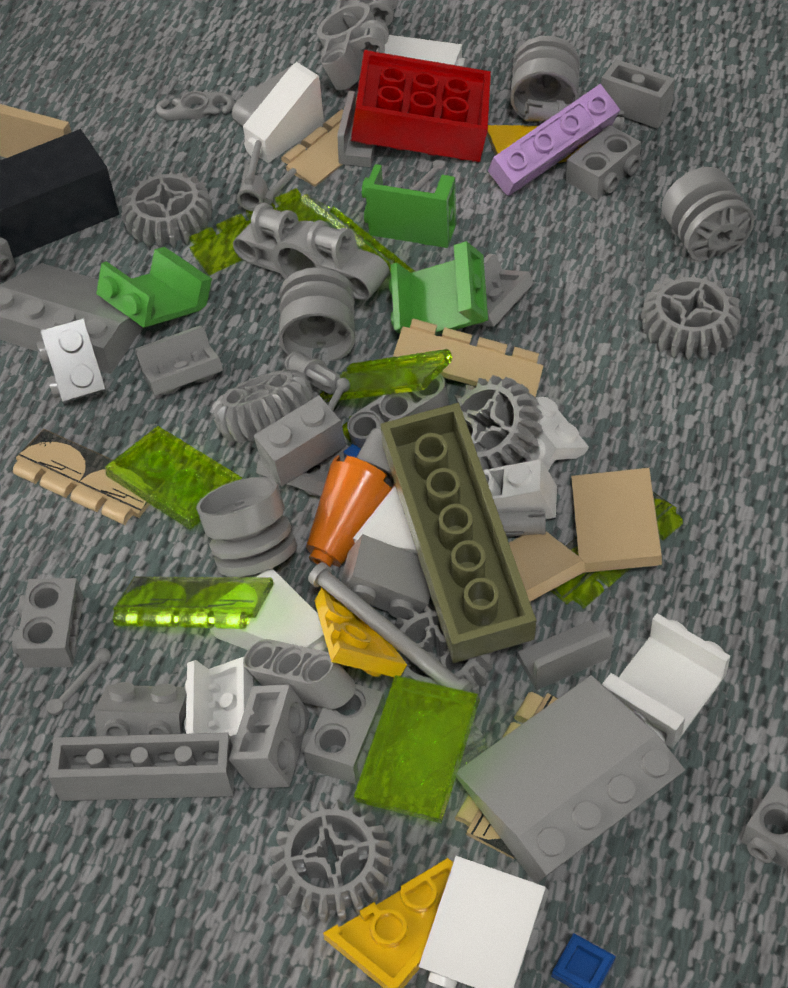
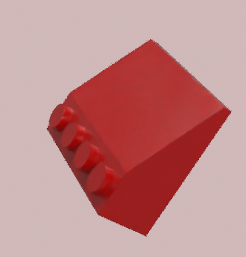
(422, 106)

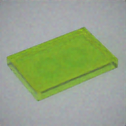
(169, 474)
(417, 749)

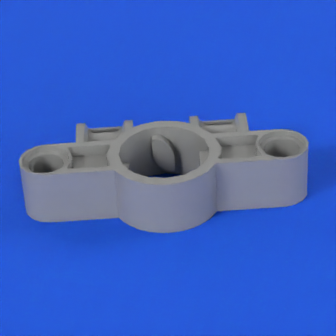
(350, 31)
(287, 246)

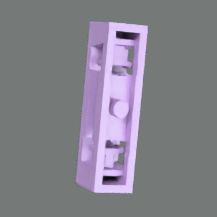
(553, 140)

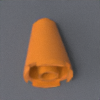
(346, 503)

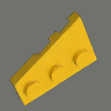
(353, 641)
(392, 935)

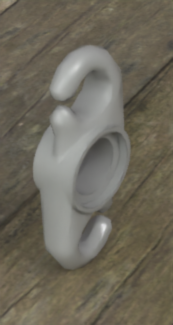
(207, 99)

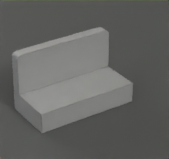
(350, 151)
(565, 654)

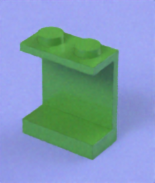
(410, 213)
(166, 293)
(443, 294)

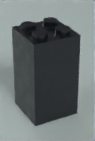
(53, 192)

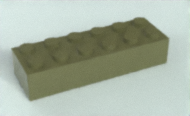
(457, 533)

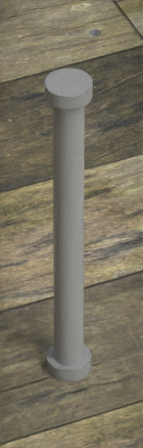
(322, 577)

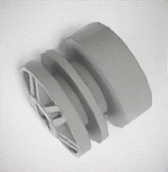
(544, 71)
(707, 213)
(317, 313)
(247, 526)

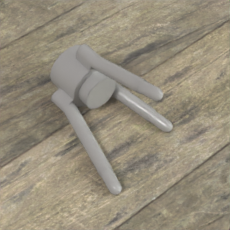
(254, 188)

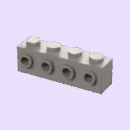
(142, 766)

